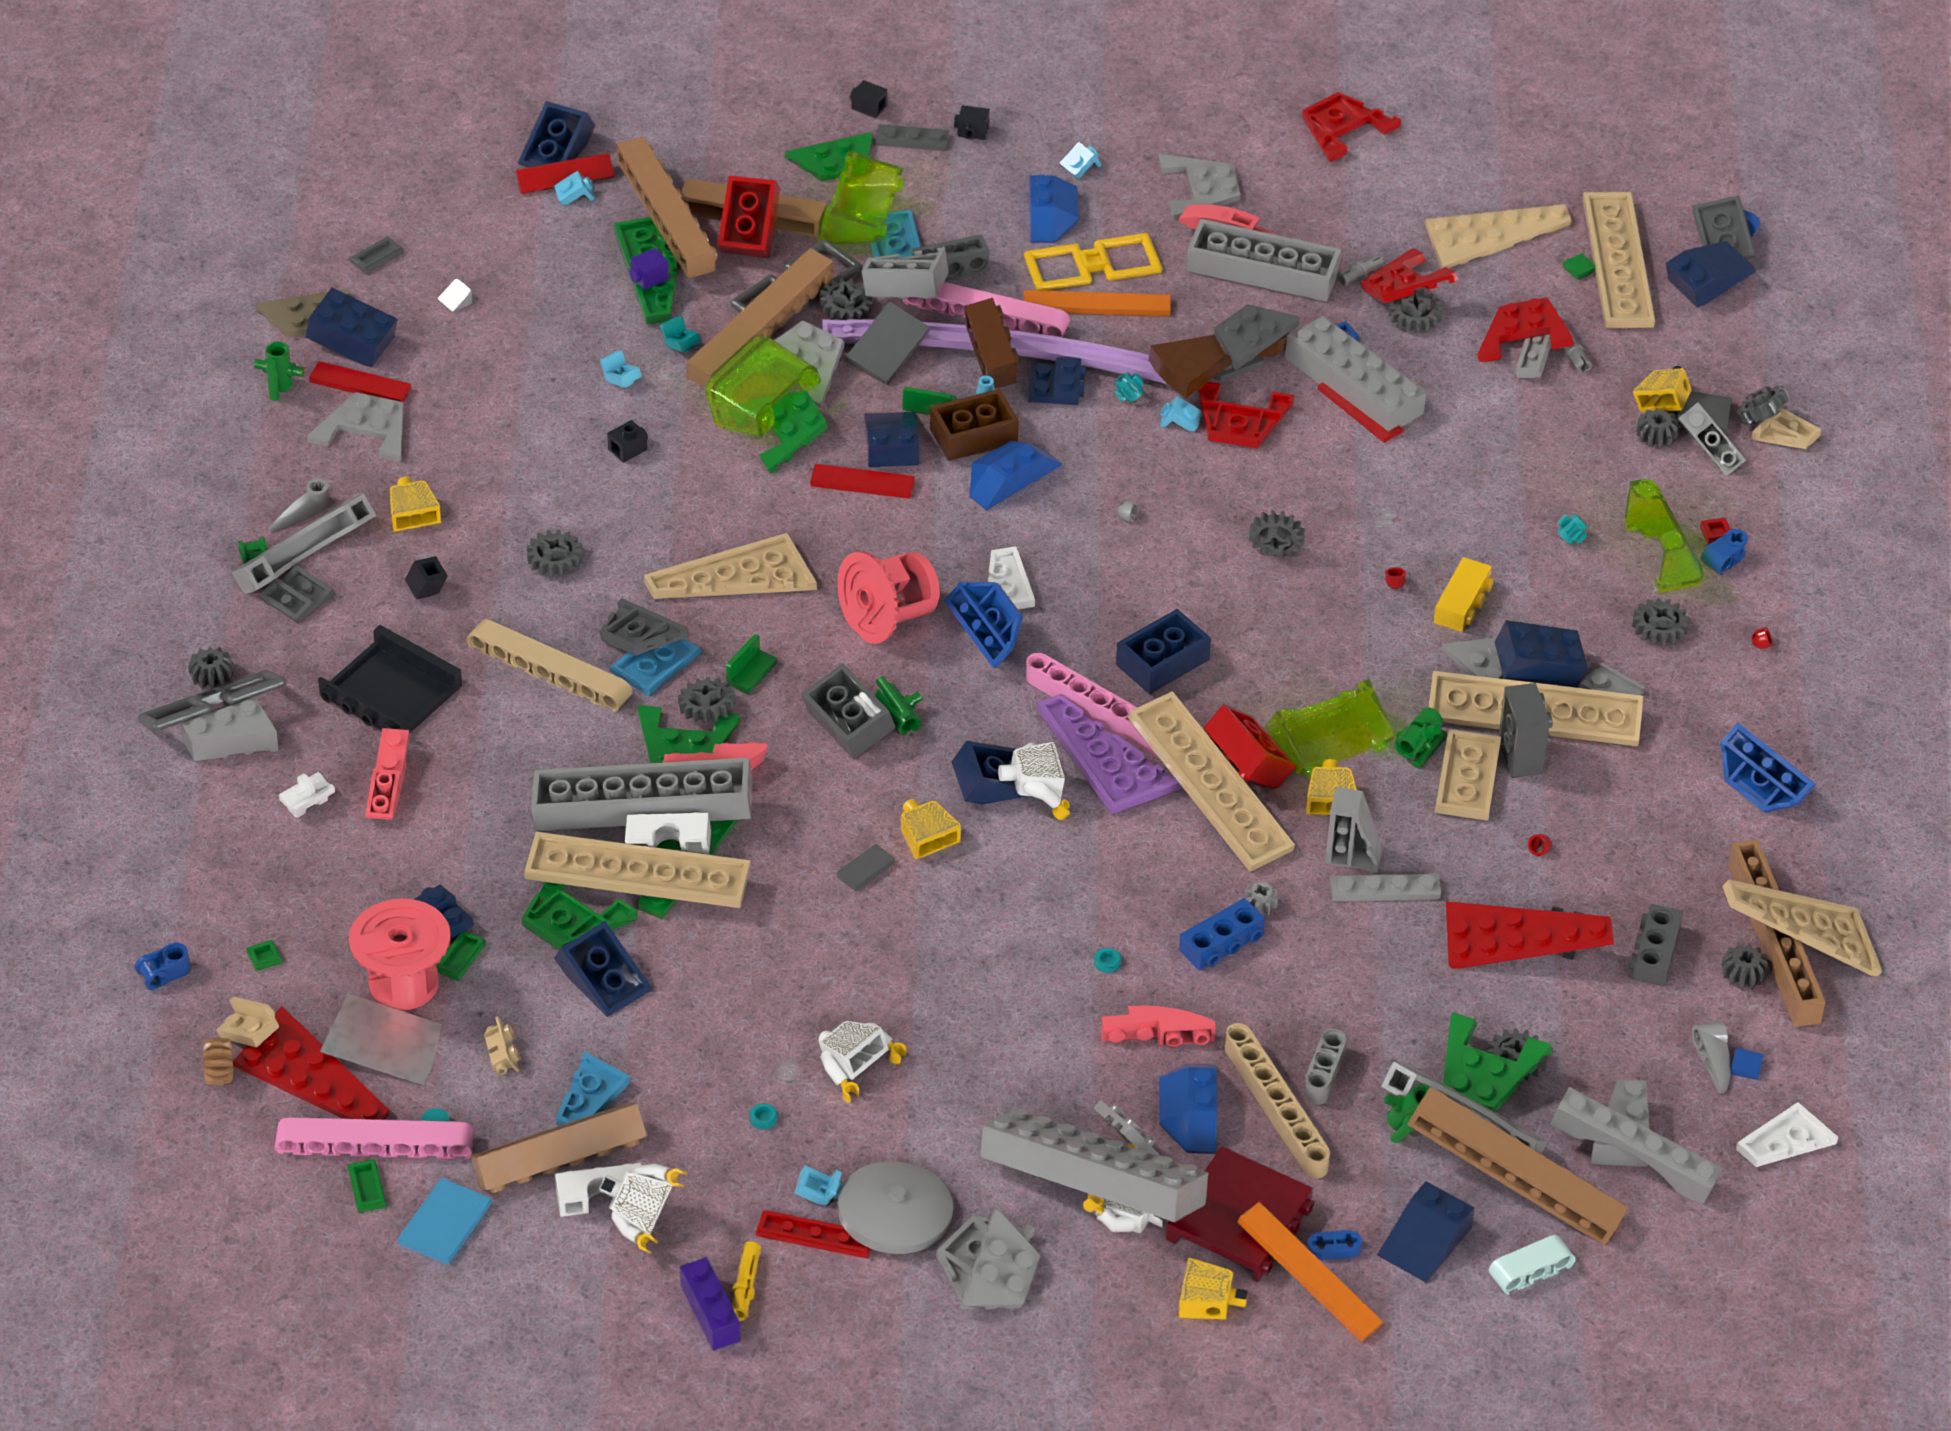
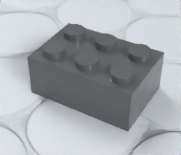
(848, 711)
(1524, 730)

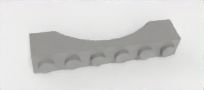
(303, 543)
(1404, 1078)
(1591, 1120)

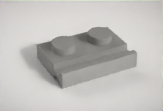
(1610, 680)

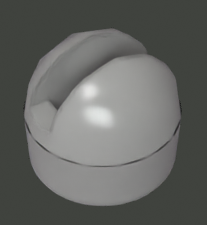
(1126, 509)

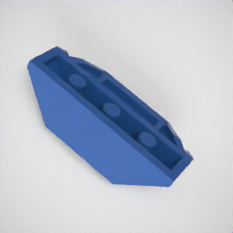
(1052, 208)
(1008, 471)
(987, 617)
(1761, 772)
(1190, 1106)

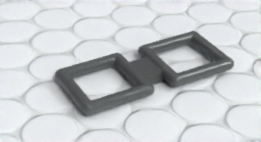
(854, 268)
(203, 702)

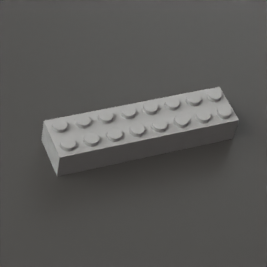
(609, 793)
(1094, 1164)

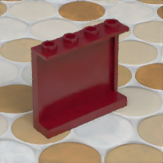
(1233, 1189)

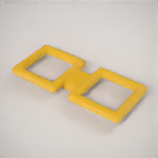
(1092, 261)

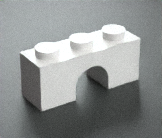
(689, 829)
(577, 1187)

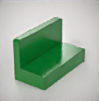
(920, 400)
(749, 666)

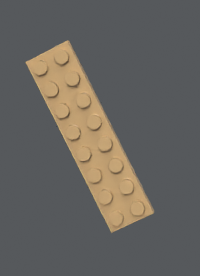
(1618, 260)
(1574, 711)
(1211, 781)
(637, 869)

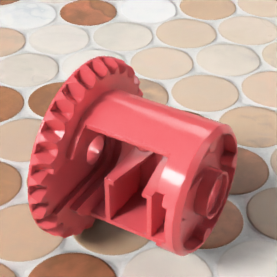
(883, 582)
(400, 948)

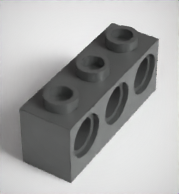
(963, 256)
(1656, 944)

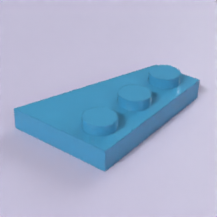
(592, 1089)

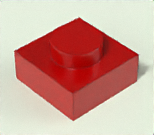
(1714, 529)

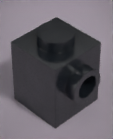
(869, 99)
(972, 122)
(627, 441)
(426, 577)

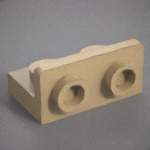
(250, 1022)

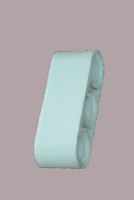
(1531, 1263)

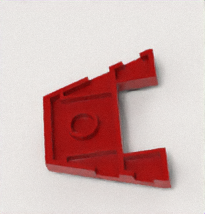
(1340, 115)
(1399, 280)
(1524, 321)
(1240, 423)

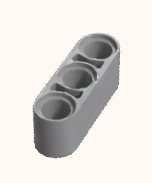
(1325, 1066)

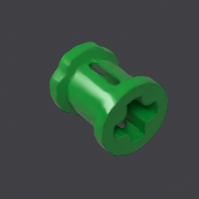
(248, 549)

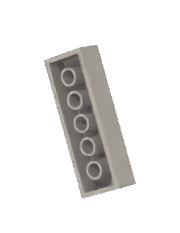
(1263, 260)
(1355, 373)

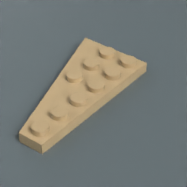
(1481, 234)
(748, 569)
(1818, 923)

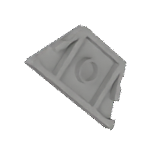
(1476, 657)
(962, 1248)
(1001, 1268)

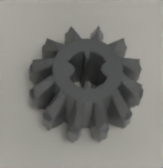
(1657, 427)
(211, 667)
(1745, 965)

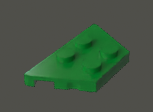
(827, 159)

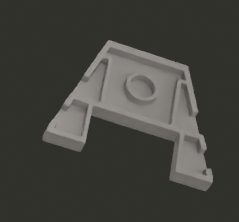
(1209, 182)
(817, 349)
(368, 417)
(1126, 1128)

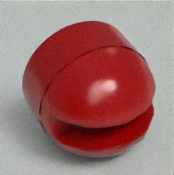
(1395, 577)
(1762, 638)
(1536, 841)

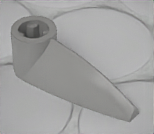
(309, 504)
(1712, 1047)

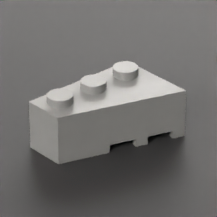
(905, 276)
(230, 731)
(1352, 833)
(1630, 1101)

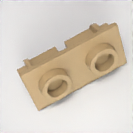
(501, 1038)

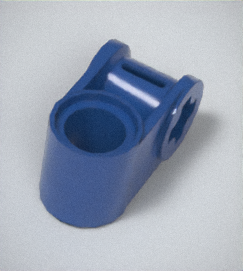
(1725, 551)
(165, 965)

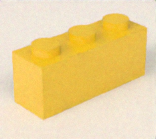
(1463, 595)

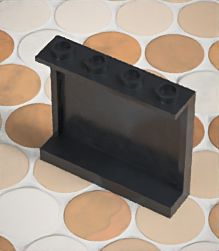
(392, 683)

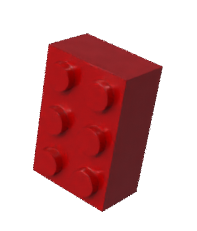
(749, 216)
(1249, 747)

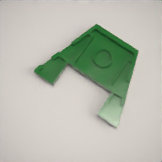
(795, 424)
(671, 740)
(562, 918)
(1482, 1074)

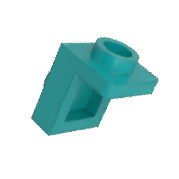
(677, 336)

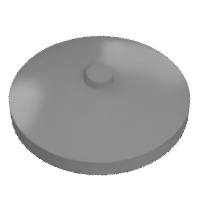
(895, 1207)

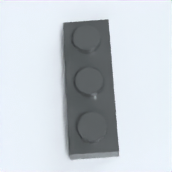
(912, 137)

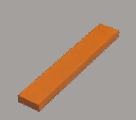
(1102, 302)
(1310, 1272)

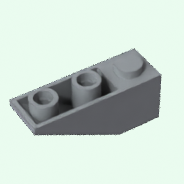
(1711, 439)

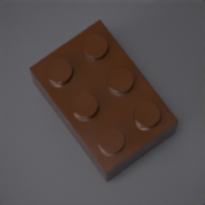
(992, 342)
(973, 424)

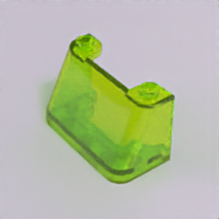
(861, 201)
(753, 382)
(1653, 517)
(1332, 728)

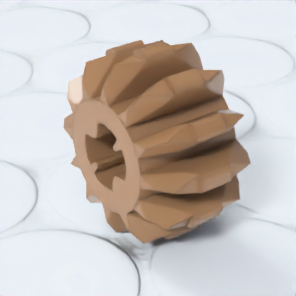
(218, 1061)

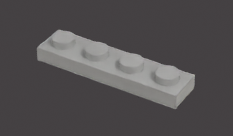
(1534, 355)
(1385, 887)

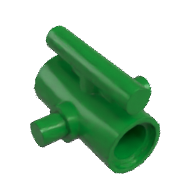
(278, 368)
(899, 706)
(1421, 737)
(1402, 1111)

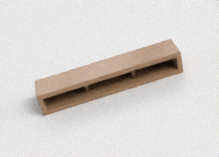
(792, 215)
(558, 1146)

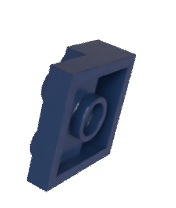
(1057, 382)
(446, 904)

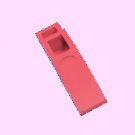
(1220, 214)
(751, 750)
(388, 774)
(1168, 1024)

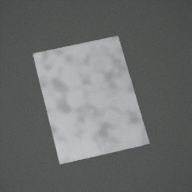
(383, 1039)

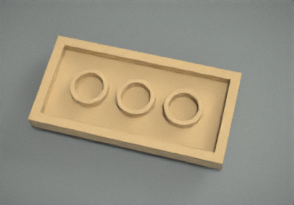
(1468, 774)

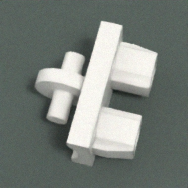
(306, 793)

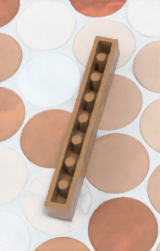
(666, 207)
(763, 314)
(1784, 953)
(1517, 1166)

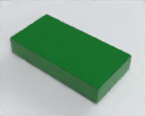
(460, 955)
(366, 1185)

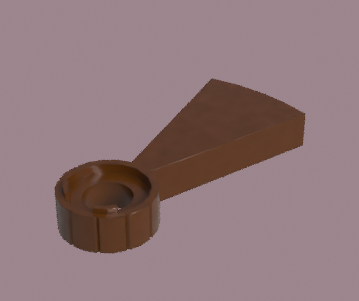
(1195, 361)

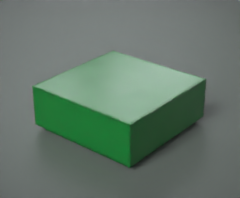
(1579, 266)
(264, 955)

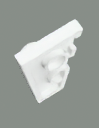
(1009, 573)
(1786, 1136)

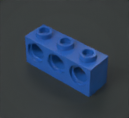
(1222, 934)

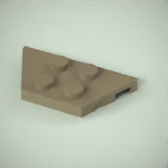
(293, 313)

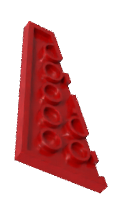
(1501, 934)
(295, 1065)

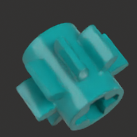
(1128, 387)
(1572, 529)

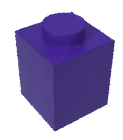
(649, 269)

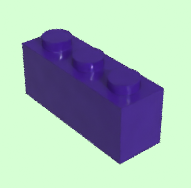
(710, 1303)

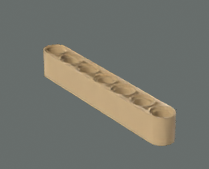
(549, 664)
(1277, 1100)

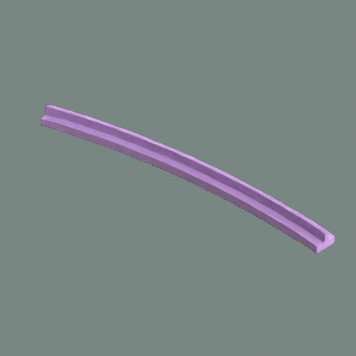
(1025, 343)

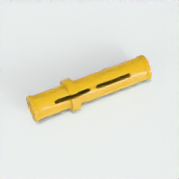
(743, 1289)

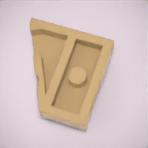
(1787, 430)

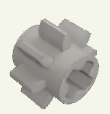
(1262, 897)

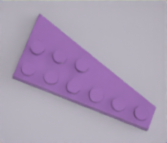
(1106, 760)

